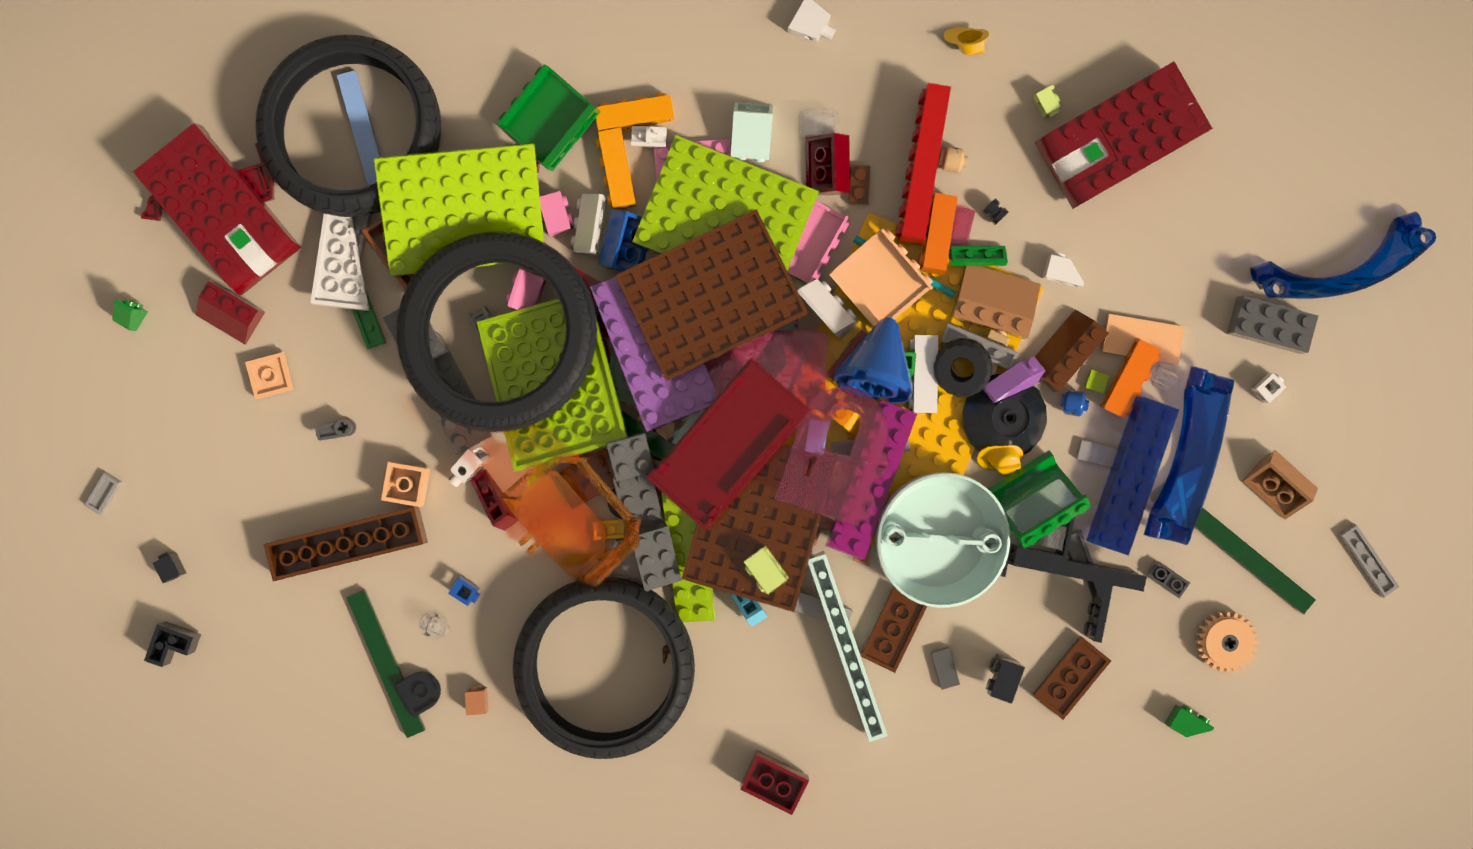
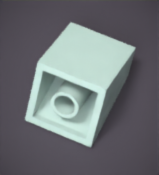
(751, 131)

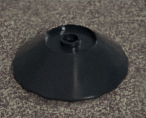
(987, 422)

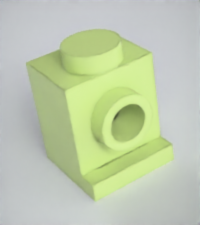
(1047, 102)

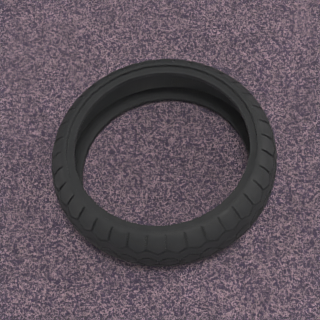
(300, 68)
(586, 742)

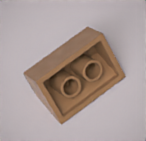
(1280, 485)

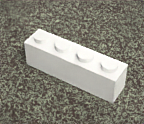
(923, 380)

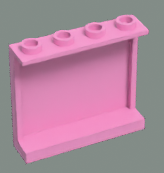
(816, 242)

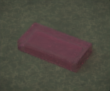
(962, 226)

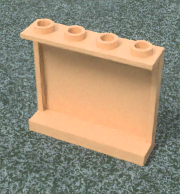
(881, 278)

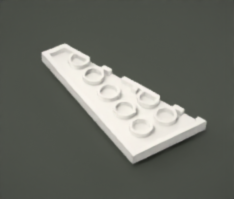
(338, 267)

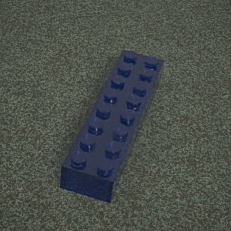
(1132, 475)

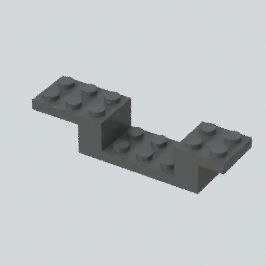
(459, 436)
(629, 465)

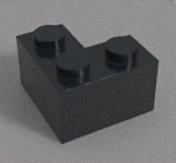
(170, 639)
(1005, 679)

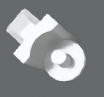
(649, 136)

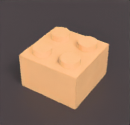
(405, 484)

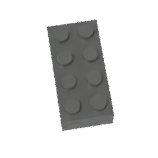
(1272, 324)

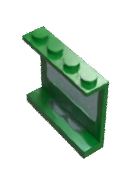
(1038, 499)

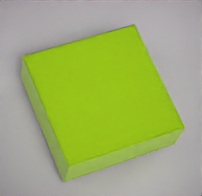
(1097, 381)

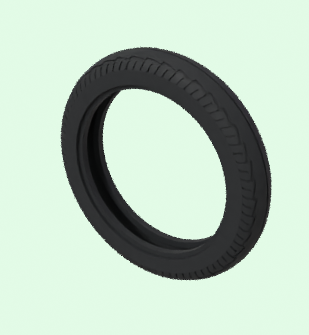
(438, 273)

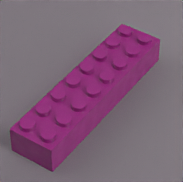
(856, 540)

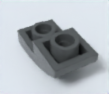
(1168, 579)

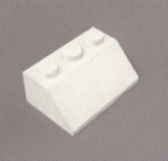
(589, 224)
(828, 307)

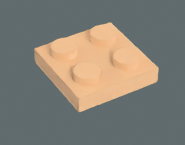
(269, 375)

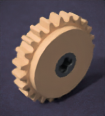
(1215, 634)

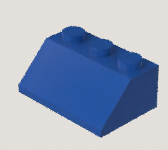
(618, 249)

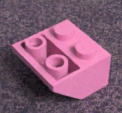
(526, 290)

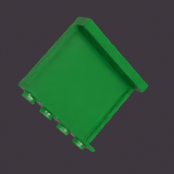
(549, 116)

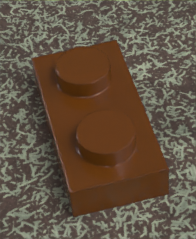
(859, 184)

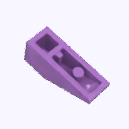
(1015, 379)

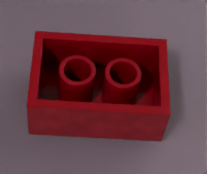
(774, 782)

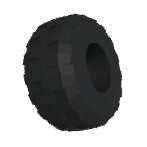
(959, 385)

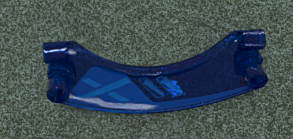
(1395, 252)
(1199, 445)

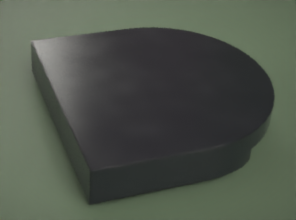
(419, 692)

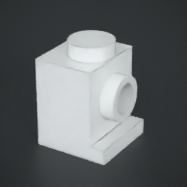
(1276, 387)

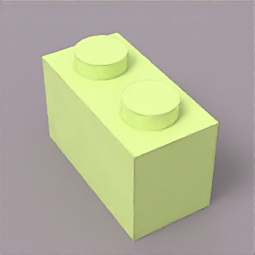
(765, 570)

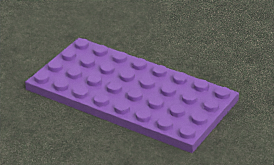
(655, 398)

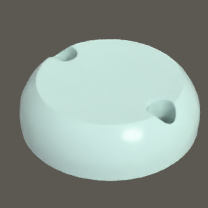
(942, 539)

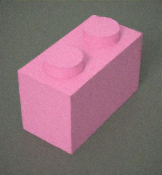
(556, 214)

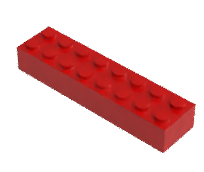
(924, 164)

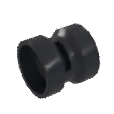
(995, 211)

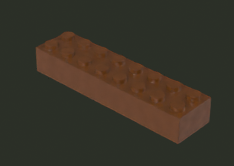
(345, 543)

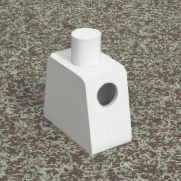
(811, 22)

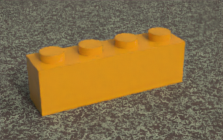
(641, 112)
(617, 169)

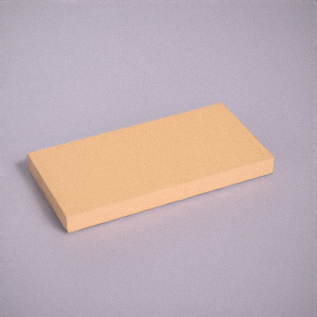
(1125, 329)

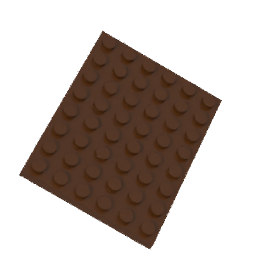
(711, 295)
(748, 526)

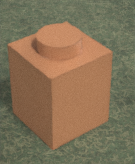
(476, 700)

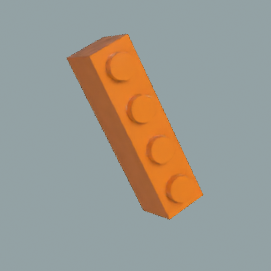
(938, 234)
(1130, 378)

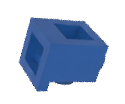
(457, 591)

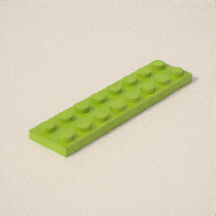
(691, 600)

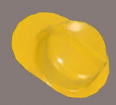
(968, 40)
(1001, 458)

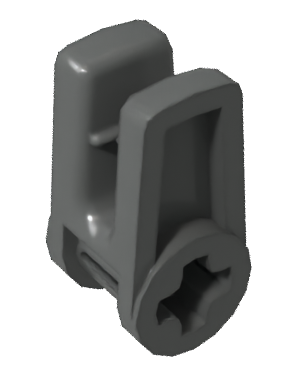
(335, 430)

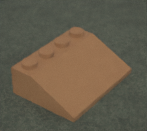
(996, 301)

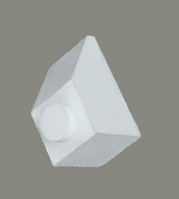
(1062, 271)

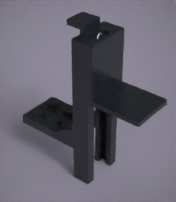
(1098, 578)

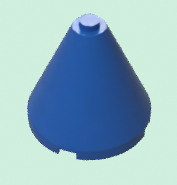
(878, 365)

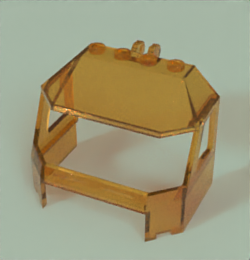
(566, 524)

